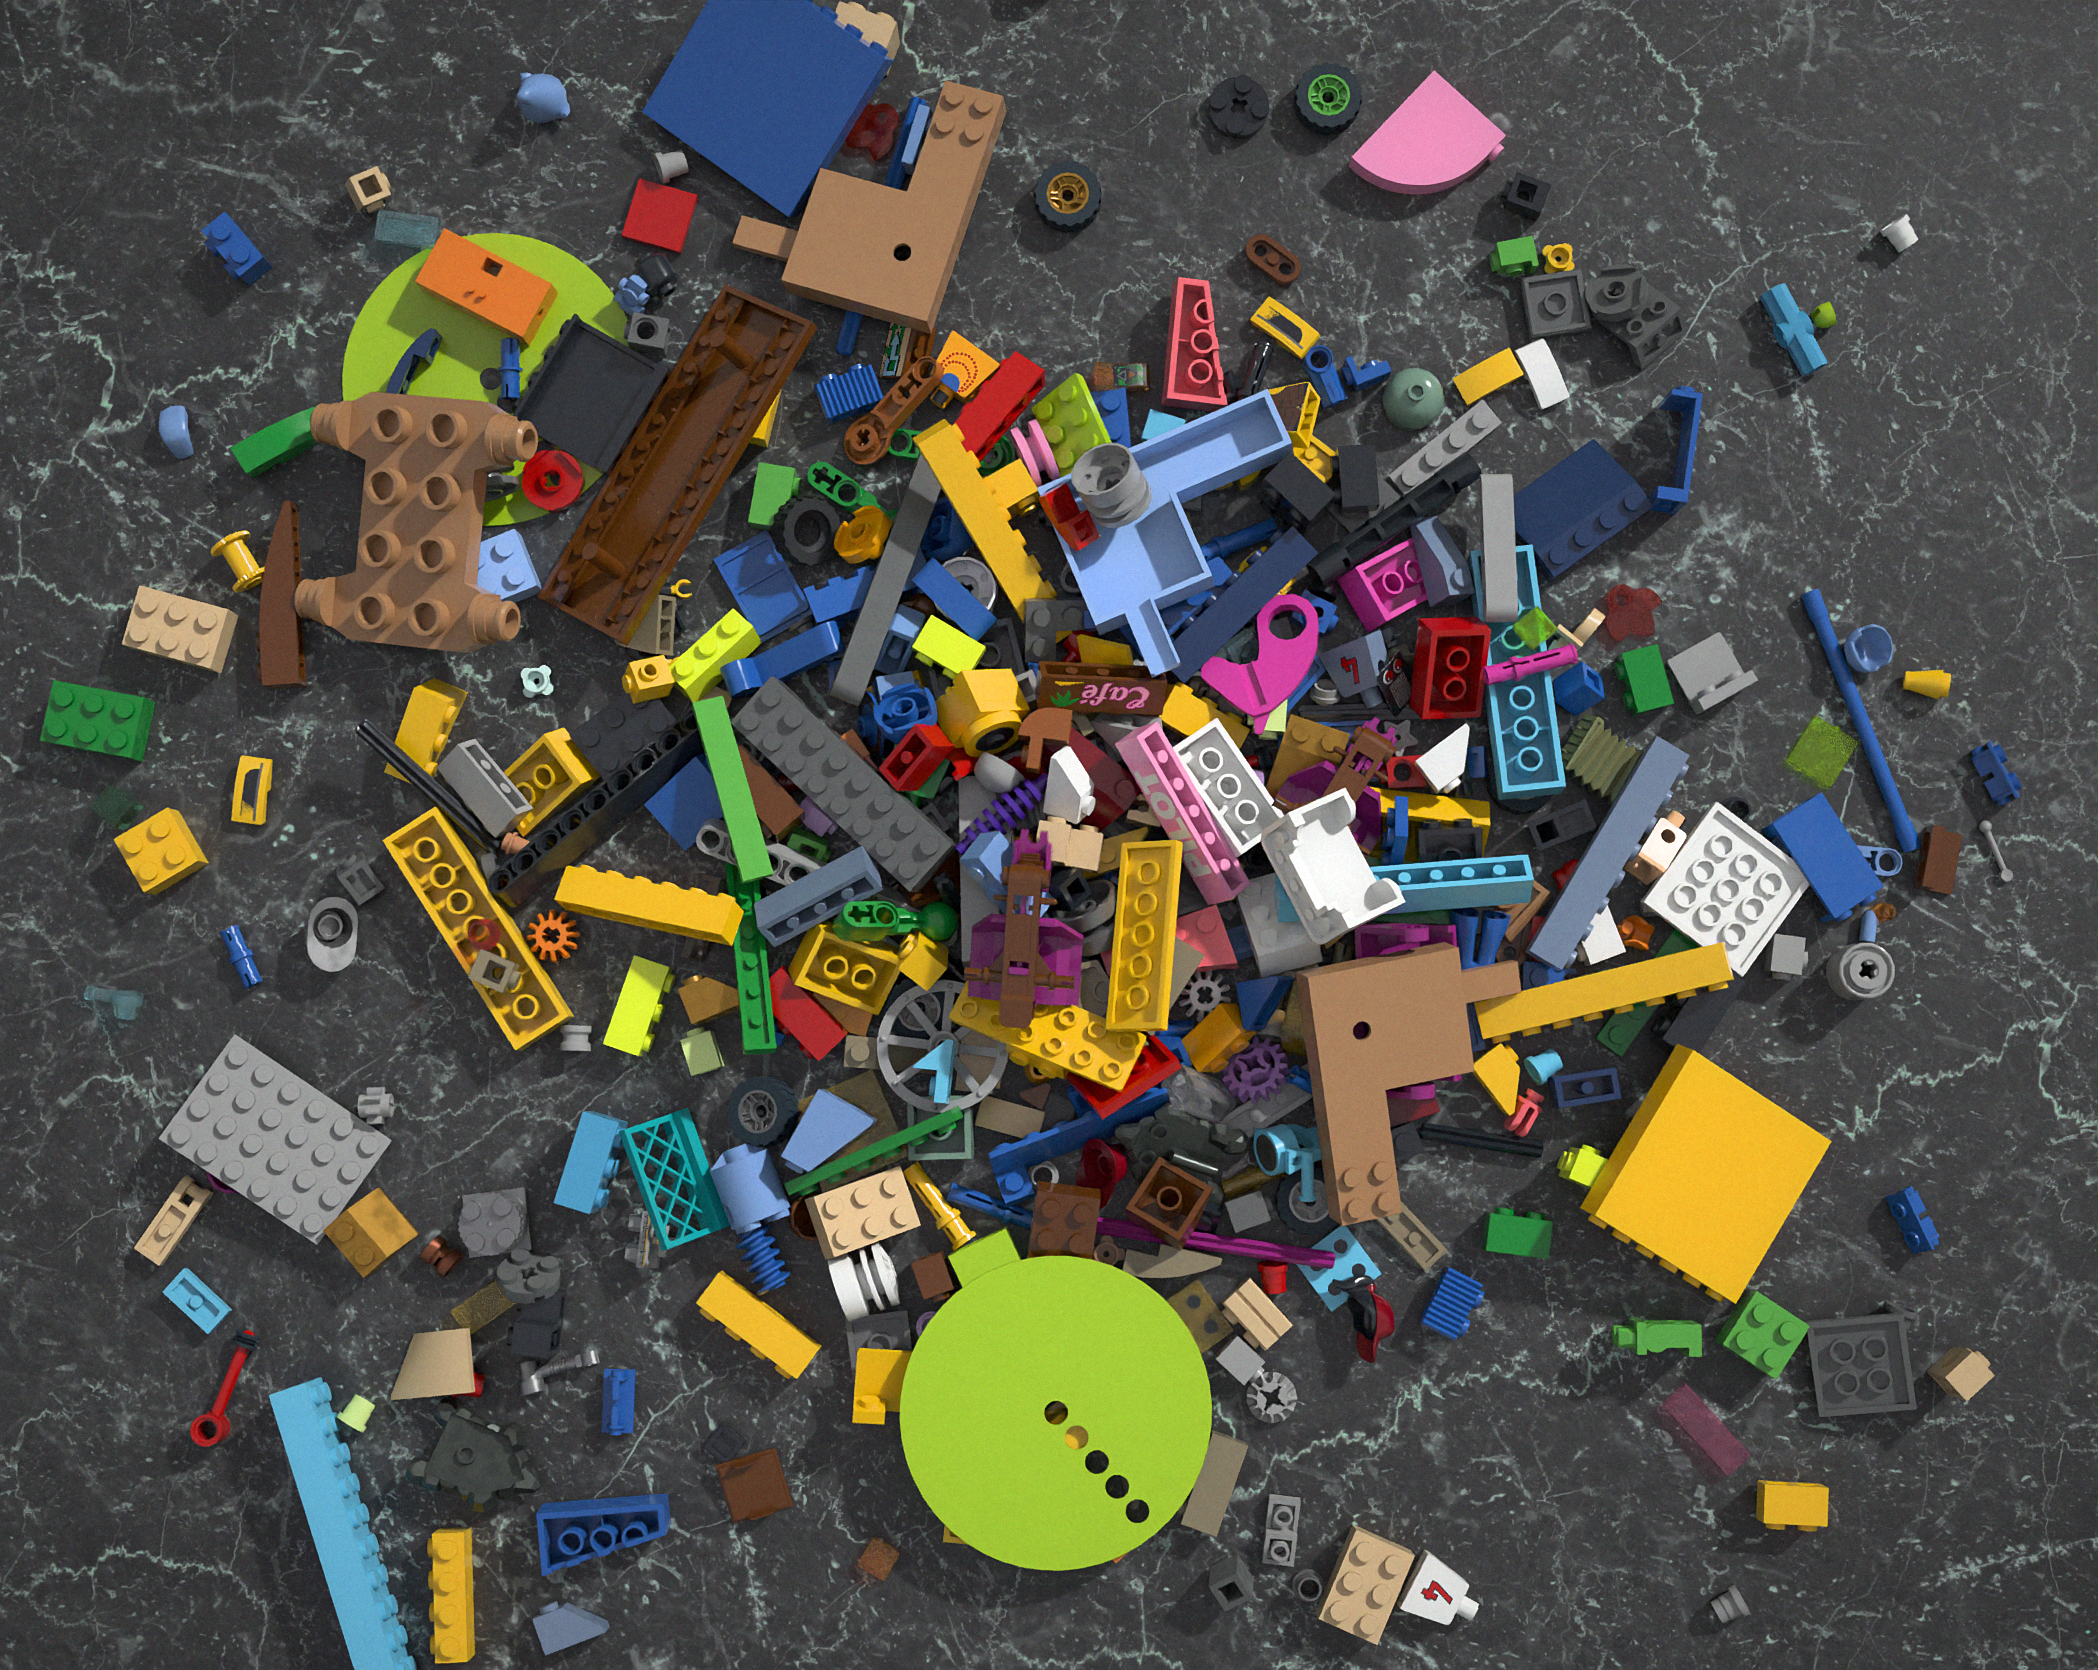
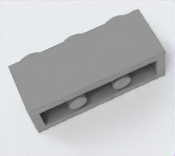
(484, 788)

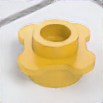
(1563, 251)

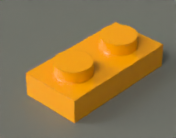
(852, 1018)

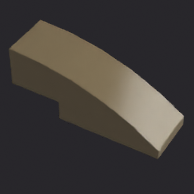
(1168, 1262)

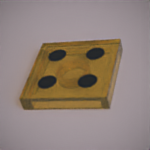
(1200, 1315)

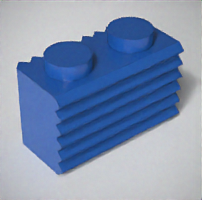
(848, 393)
(1451, 1304)

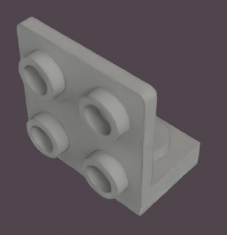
(1709, 673)

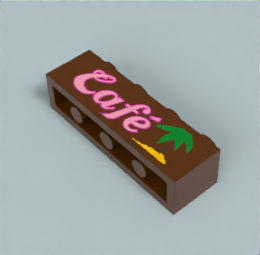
(1100, 688)

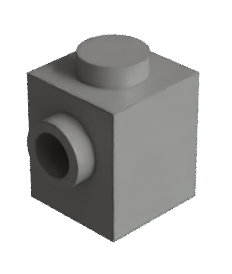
(1785, 956)

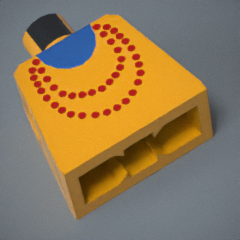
(964, 371)

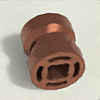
(441, 1256)

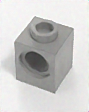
(1240, 1360)

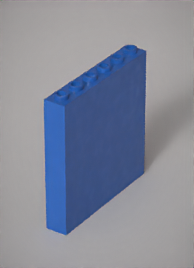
(769, 92)

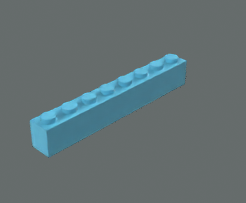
(1444, 885)

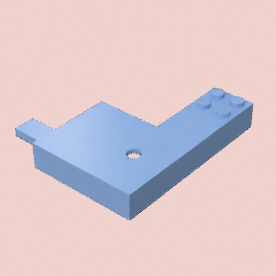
(1157, 558)

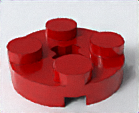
(570, 481)

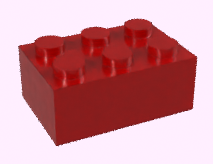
(1449, 667)

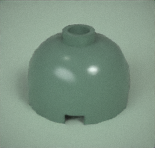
(1413, 399)

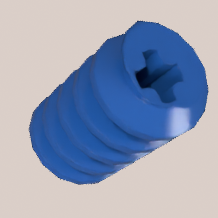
(763, 1259)

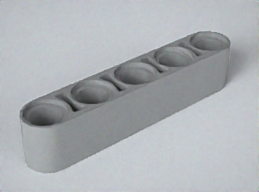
(1498, 548)

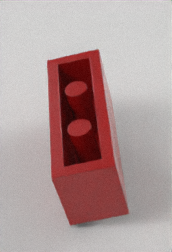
(804, 1016)

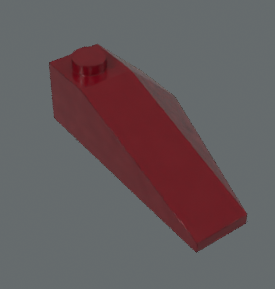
(1113, 787)

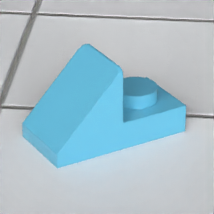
(942, 1061)

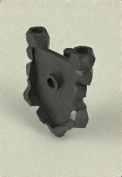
(1182, 1142)
(475, 1459)

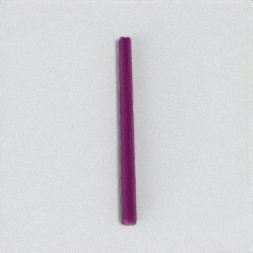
(1224, 1244)

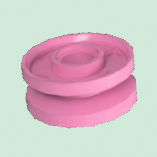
(1035, 452)

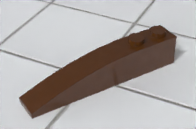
(280, 627)

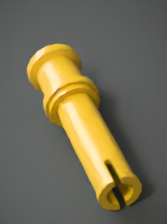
(947, 1218)

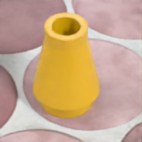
(1928, 683)

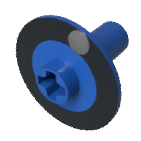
(867, 726)

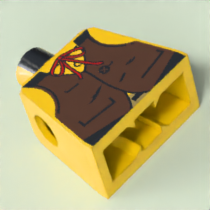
(1298, 411)

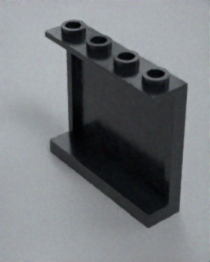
(590, 395)

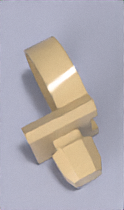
(1581, 633)

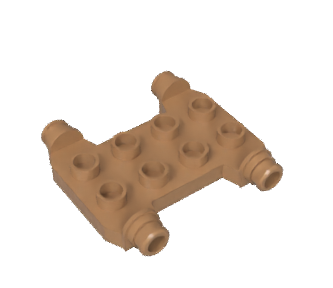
(418, 521)

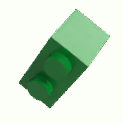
(1643, 680)
(1517, 1234)

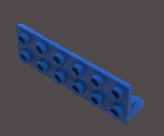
(1012, 1160)

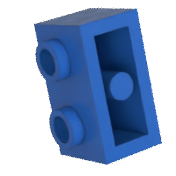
(236, 248)

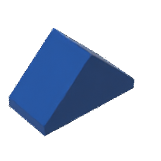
(1260, 999)

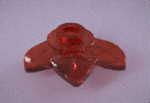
(871, 133)
(1633, 616)

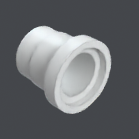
(1900, 233)

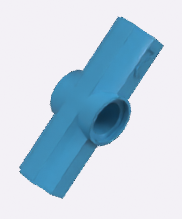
(1793, 329)

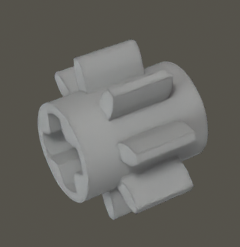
(375, 1105)

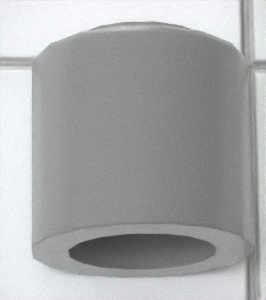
(1844, 970)

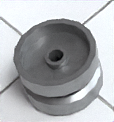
(1094, 918)

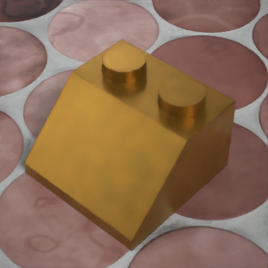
(707, 999)
(371, 1232)

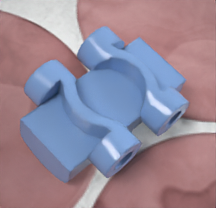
(632, 295)

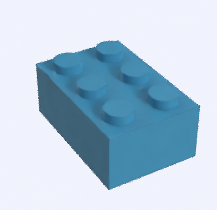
(591, 1163)

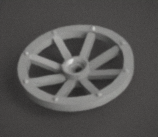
(897, 1082)

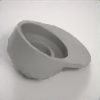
(997, 774)

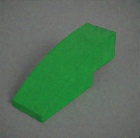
(275, 444)

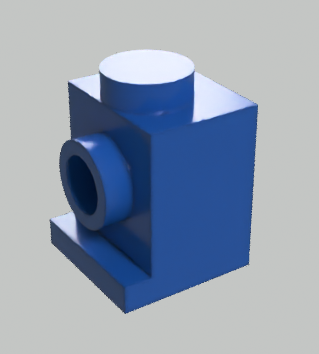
(1326, 622)

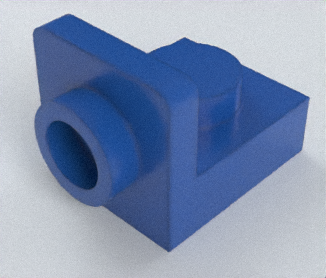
(1370, 373)

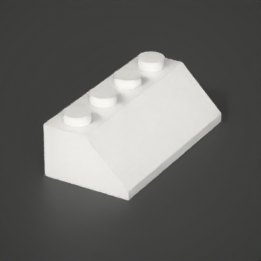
(1227, 786)

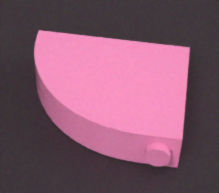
(1428, 142)

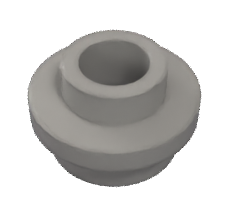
(1325, 692)

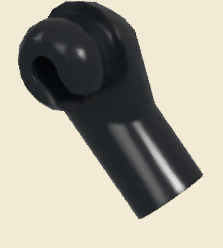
(1231, 386)

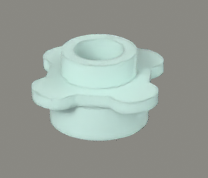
(529, 676)

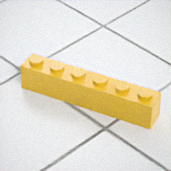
(649, 904)

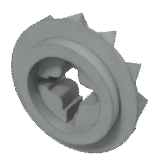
(1275, 1412)

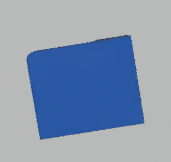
(1578, 688)

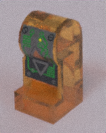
(1111, 376)

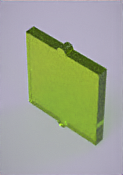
(1822, 751)

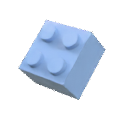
(507, 568)

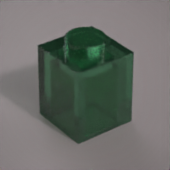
(117, 807)

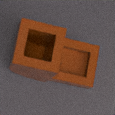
(1040, 728)

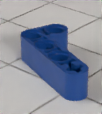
(783, 661)

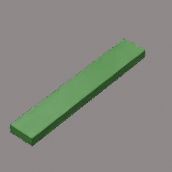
(732, 789)

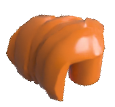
(1635, 932)

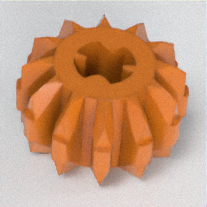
(549, 947)

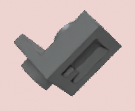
(359, 877)

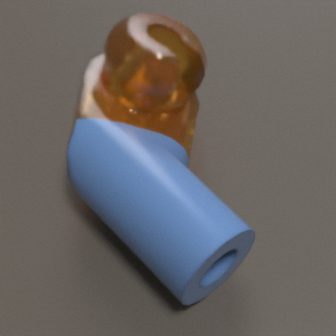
(1873, 917)

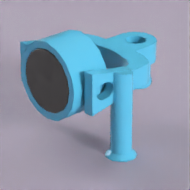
(1279, 1152)

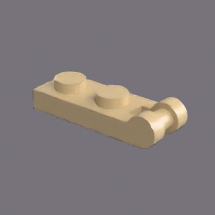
(172, 1221)

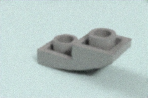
(1281, 1530)

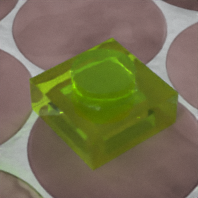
(1534, 628)

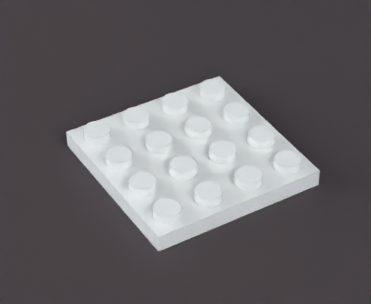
(1727, 887)

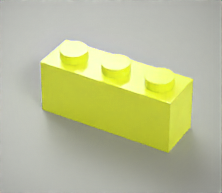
(699, 667)
(639, 1006)

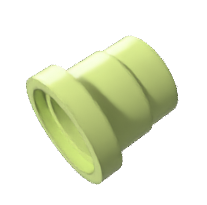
(357, 1413)

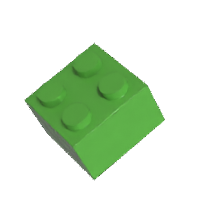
(1762, 1333)

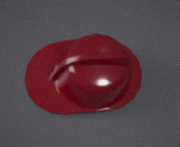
(1101, 1168)

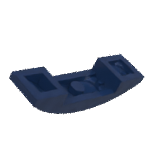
(423, 350)

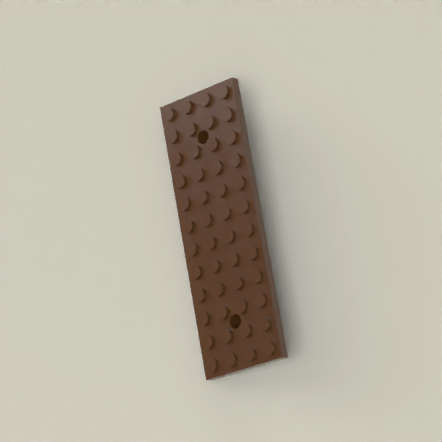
(677, 463)

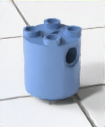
(749, 1187)

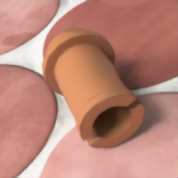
(513, 843)

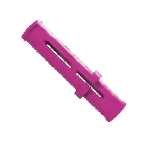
(1516, 668)

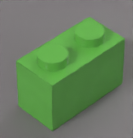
(772, 489)

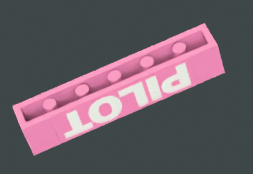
(1182, 813)

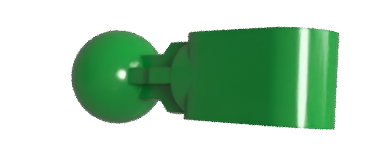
(862, 498)
(861, 921)

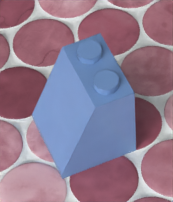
(825, 1131)

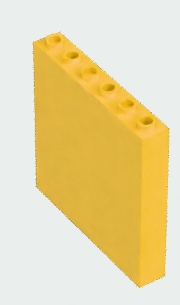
(1705, 1175)

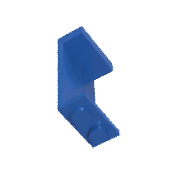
(1688, 402)
(1826, 857)

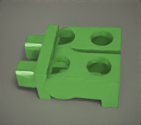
(1658, 1336)

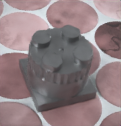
(495, 1222)

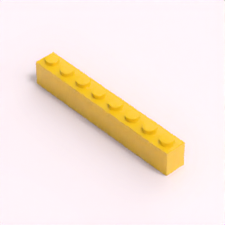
(982, 516)
(1605, 991)

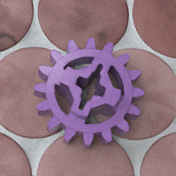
(1256, 1071)

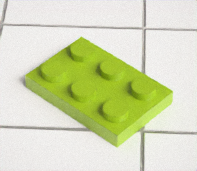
(1070, 422)

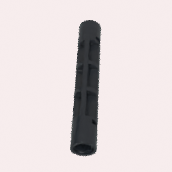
(1394, 519)

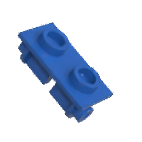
(1993, 761)
(1917, 1232)
(618, 1401)

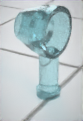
(125, 1003)

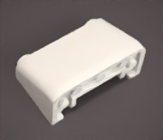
(1326, 868)

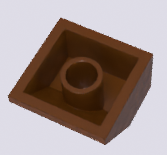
(1169, 1203)

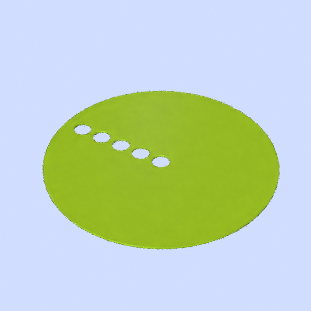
(402, 312)
(980, 1397)

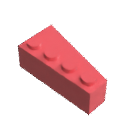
(1192, 357)
(1205, 933)

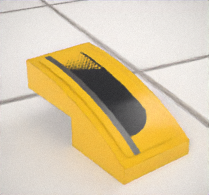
(1285, 327)
(251, 790)

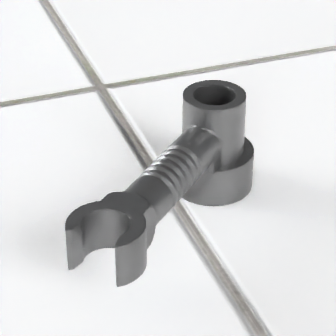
(533, 1375)

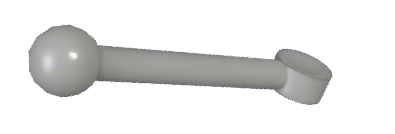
(2005, 874)

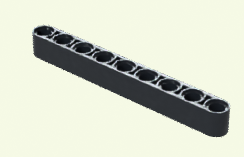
(597, 812)

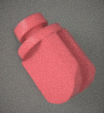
(1525, 1113)

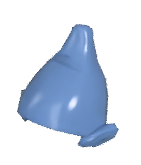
(542, 97)

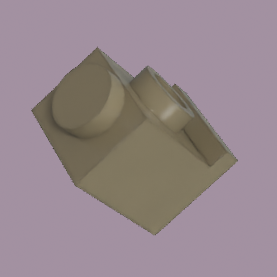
(484, 969)

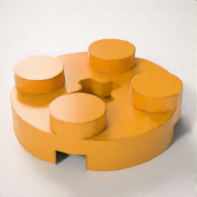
(863, 535)

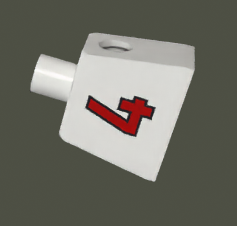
(1436, 1592)

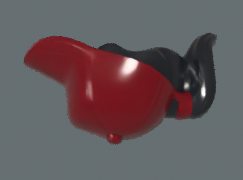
(1370, 1311)

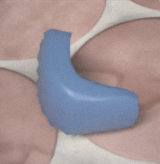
(175, 432)

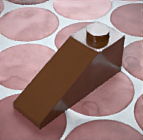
(774, 806)

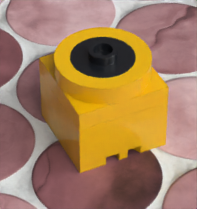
(982, 711)

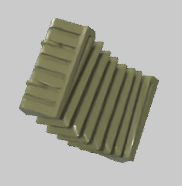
(1598, 758)

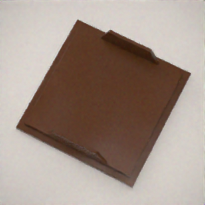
(754, 1485)

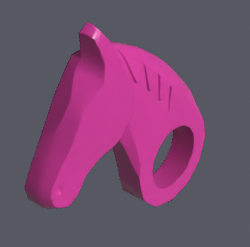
(1280, 665)

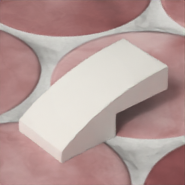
(1542, 373)

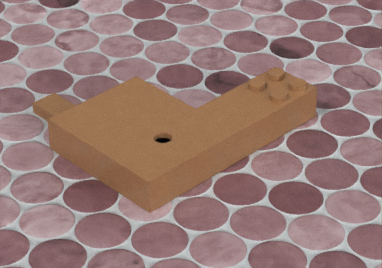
(856, 225)
(1414, 1036)

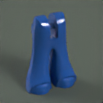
(1492, 932)

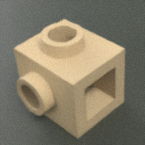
(369, 189)

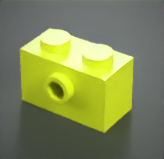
(947, 648)
(1581, 1165)

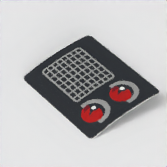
(1396, 684)

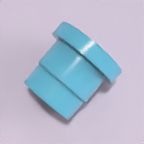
(1543, 1066)

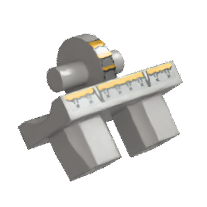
(648, 1251)

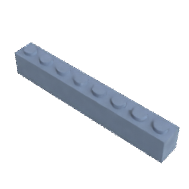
(1607, 853)

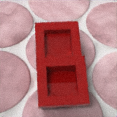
(1071, 523)

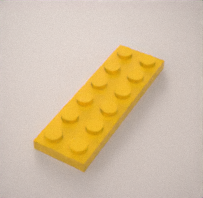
(1144, 936)

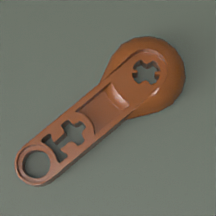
(890, 414)

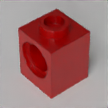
(1415, 779)

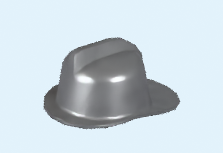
(332, 934)

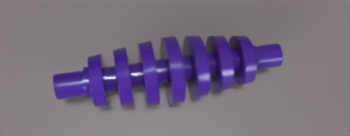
(1004, 813)

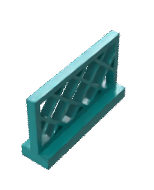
(692, 1172)

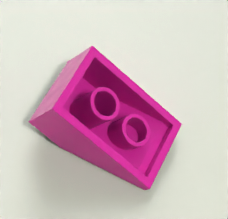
(1385, 586)

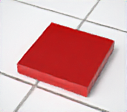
(659, 216)

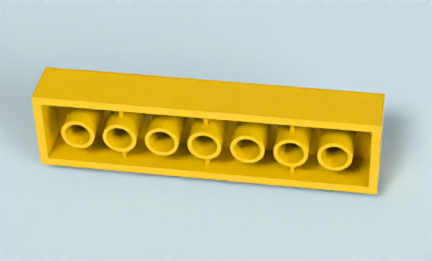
(455, 898)

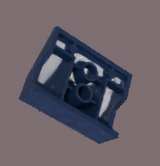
(1577, 508)

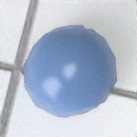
(1868, 648)

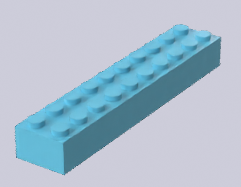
(341, 1527)

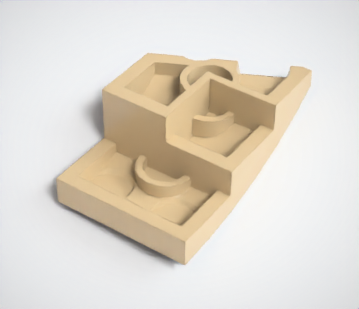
(436, 1365)

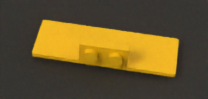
(1057, 1040)

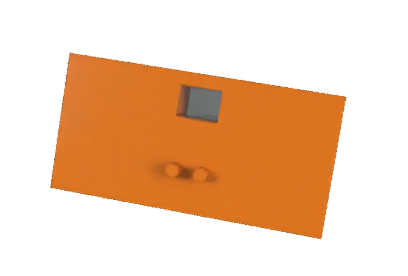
(486, 287)

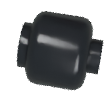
(657, 273)

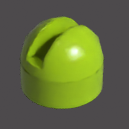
(1824, 315)

